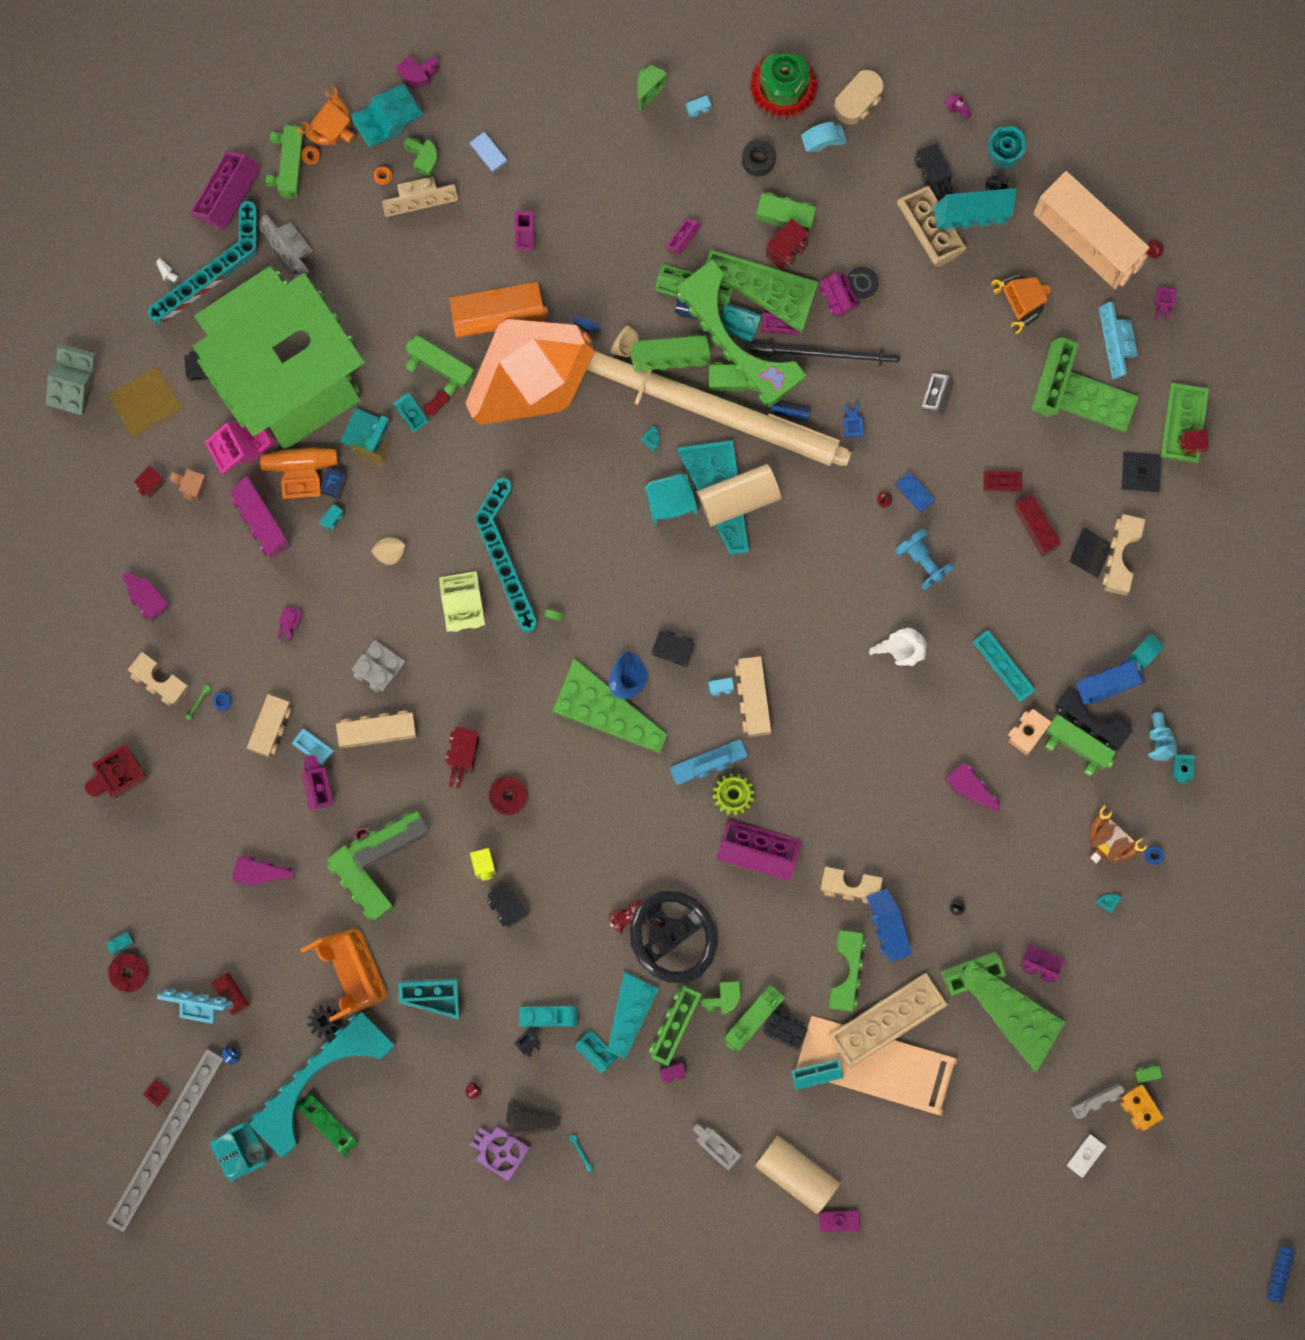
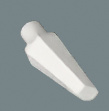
(166, 271)

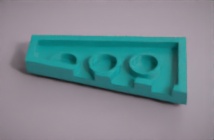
(631, 1009)

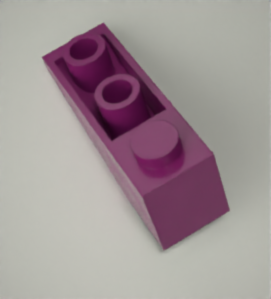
(967, 786)
(255, 873)

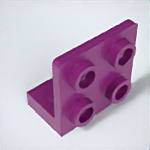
(1043, 963)

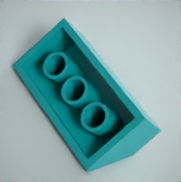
(975, 209)

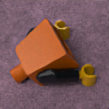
(1025, 296)

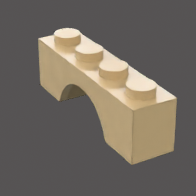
(1119, 577)

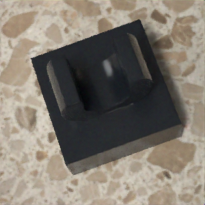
(526, 1043)

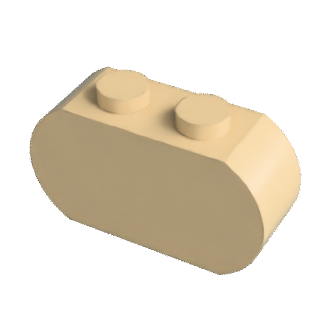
(859, 97)

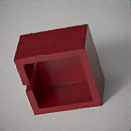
(787, 244)

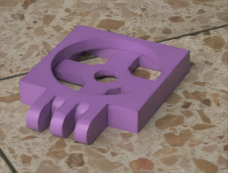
(486, 1143)

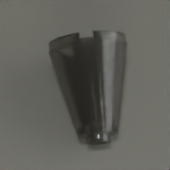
(529, 1118)

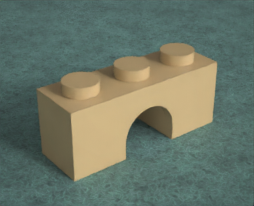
(144, 669)
(833, 884)

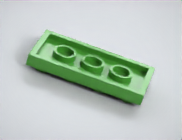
(1098, 402)
(1184, 413)

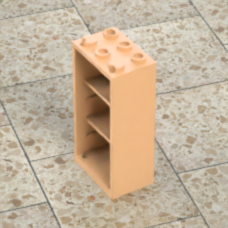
(1091, 230)

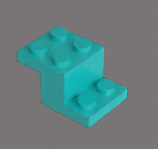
(386, 116)

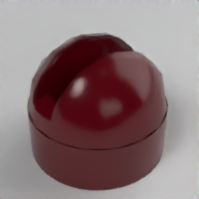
(888, 501)
(473, 1091)

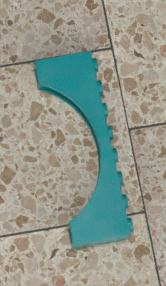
(276, 1121)

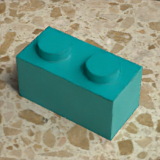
(331, 518)
(120, 943)

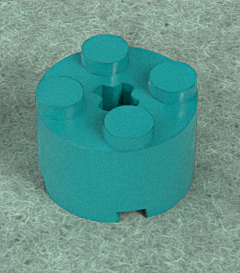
(1003, 137)

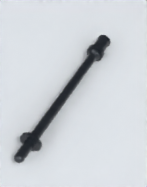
(769, 349)

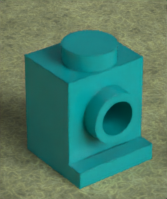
(1177, 773)

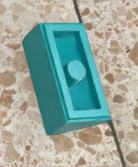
(595, 1051)

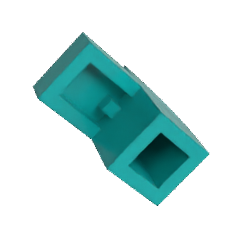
(1147, 651)

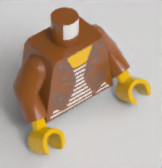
(1111, 841)

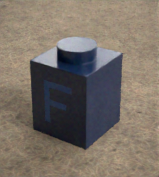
(333, 483)

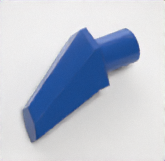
(586, 324)

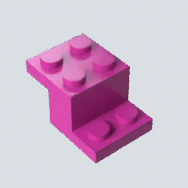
(236, 445)

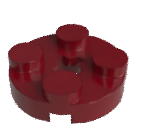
(506, 785)
(118, 967)

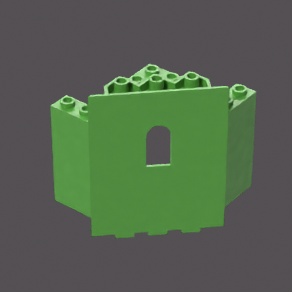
(249, 375)

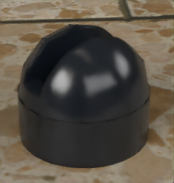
(955, 911)

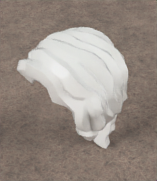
(905, 646)

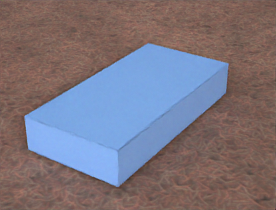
(488, 152)

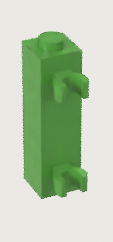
(290, 162)
(440, 362)
(1081, 743)
(753, 1018)

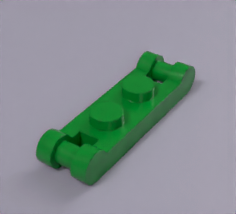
(327, 1124)

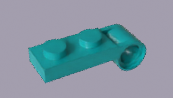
(548, 1016)

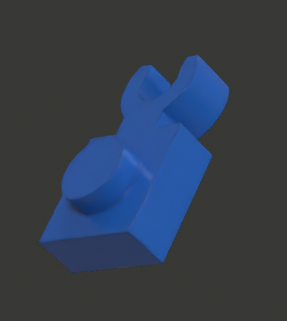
(853, 425)

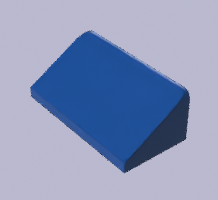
(791, 410)

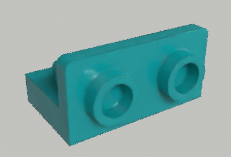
(740, 322)

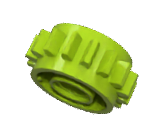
(728, 804)

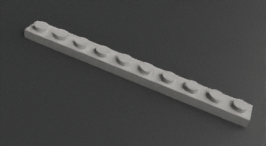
(165, 1140)

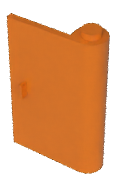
(487, 309)

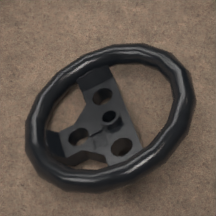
(670, 935)

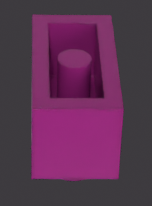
(676, 1071)

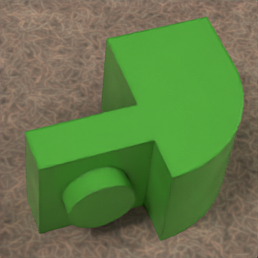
(426, 156)
(728, 998)

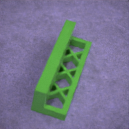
(668, 284)

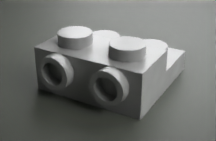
(378, 667)

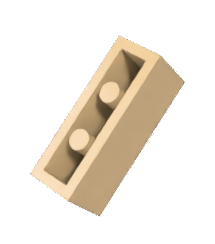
(269, 726)

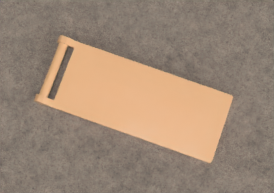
(892, 1073)

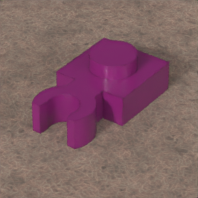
(1164, 300)
(289, 620)

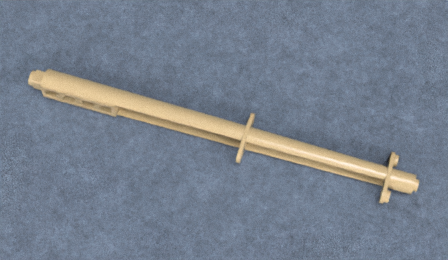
(768, 428)

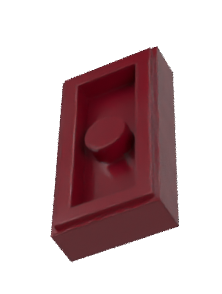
(1002, 481)

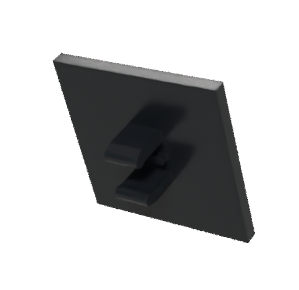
(1141, 472)
(1090, 552)

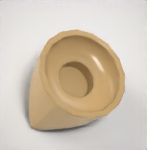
(624, 341)
(389, 550)

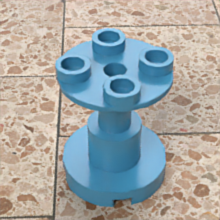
(920, 553)

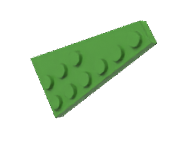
(592, 704)
(1019, 1018)

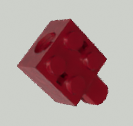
(462, 753)
(116, 775)

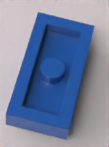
(915, 492)

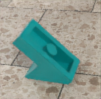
(410, 412)

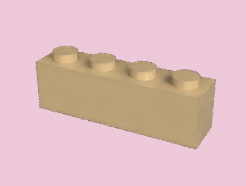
(754, 697)
(376, 730)

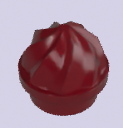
(1156, 249)

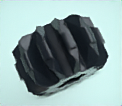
(318, 1026)

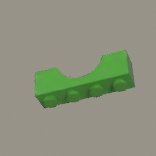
(850, 946)

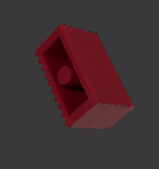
(228, 989)

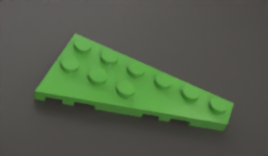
(774, 290)

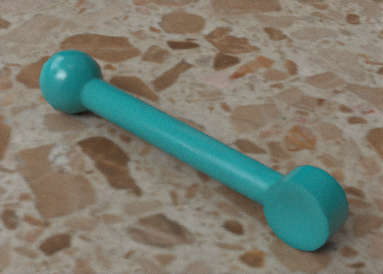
(573, 1139)

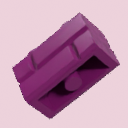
(839, 294)

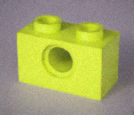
(483, 864)

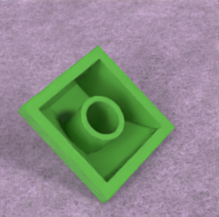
(650, 84)

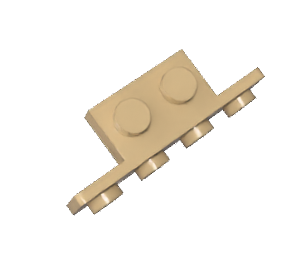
(419, 195)

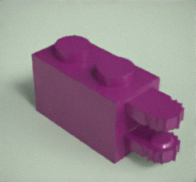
(316, 784)

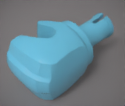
(1165, 740)

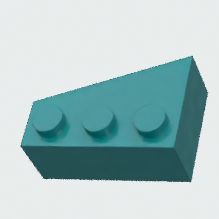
(432, 995)

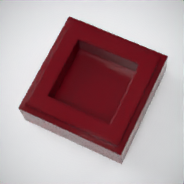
(156, 1093)

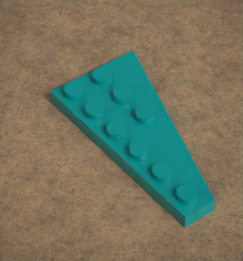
(711, 465)

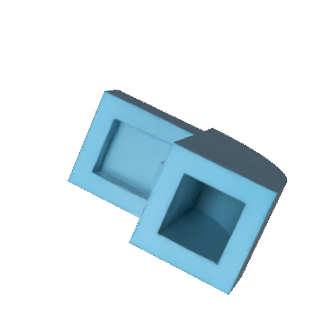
(822, 136)

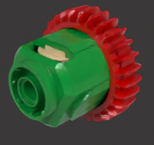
(783, 84)

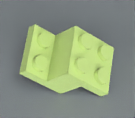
(461, 601)

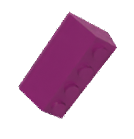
(225, 190)
(259, 518)
(759, 849)

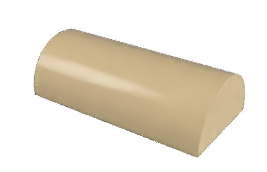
(939, 244)
(739, 495)
(797, 1174)

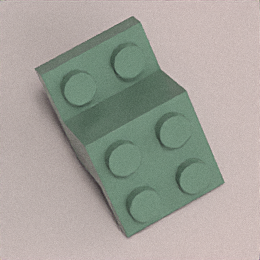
(70, 379)

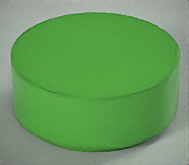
(553, 615)

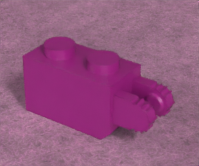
(146, 596)

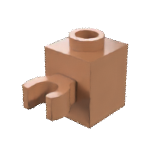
(191, 484)

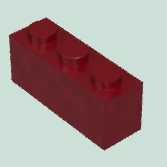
(1037, 525)

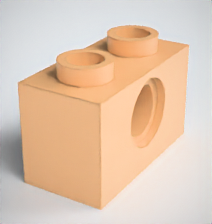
(1020, 739)

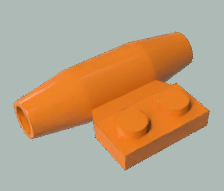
(299, 469)

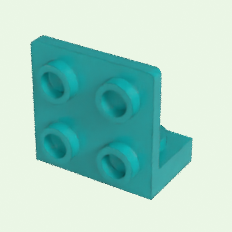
(365, 431)

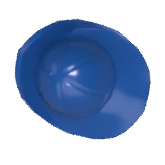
(627, 676)

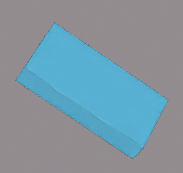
(312, 746)

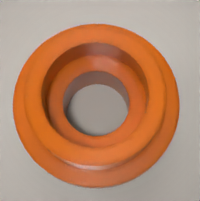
(315, 152)
(382, 170)

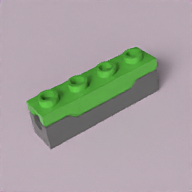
(387, 841)

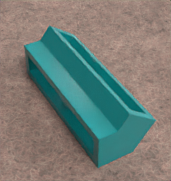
(817, 1074)

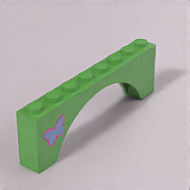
(768, 378)

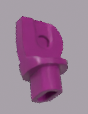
(956, 103)

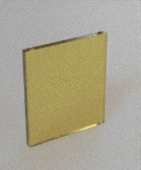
(144, 401)

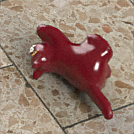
(622, 918)

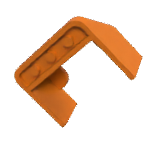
(354, 968)

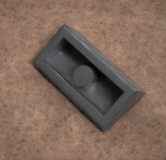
(938, 393)

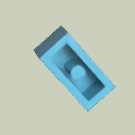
(698, 106)
(721, 686)

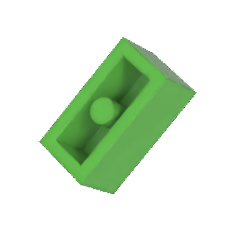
(1144, 1075)

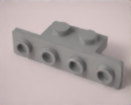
(287, 243)

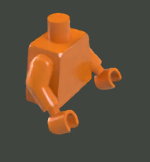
(331, 123)

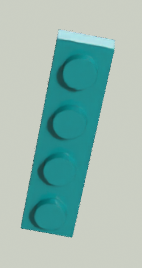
(1003, 666)

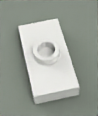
(1086, 1156)

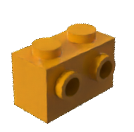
(1141, 1108)

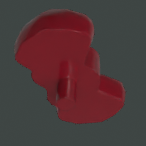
(436, 403)

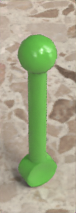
(206, 689)

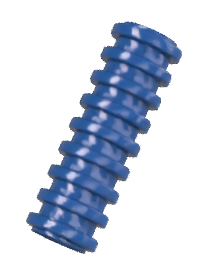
(1281, 1273)

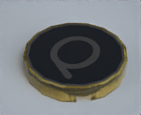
(864, 282)

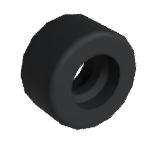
(762, 147)

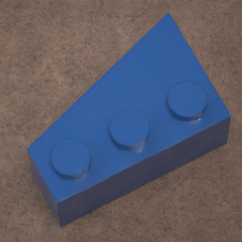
(1111, 682)
(889, 925)

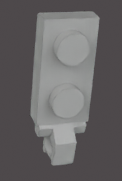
(1096, 1101)
(716, 1146)

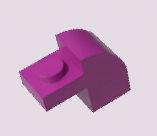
(417, 76)
(524, 230)

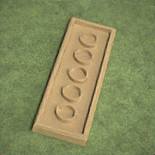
(887, 1020)

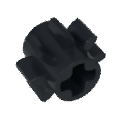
(996, 182)

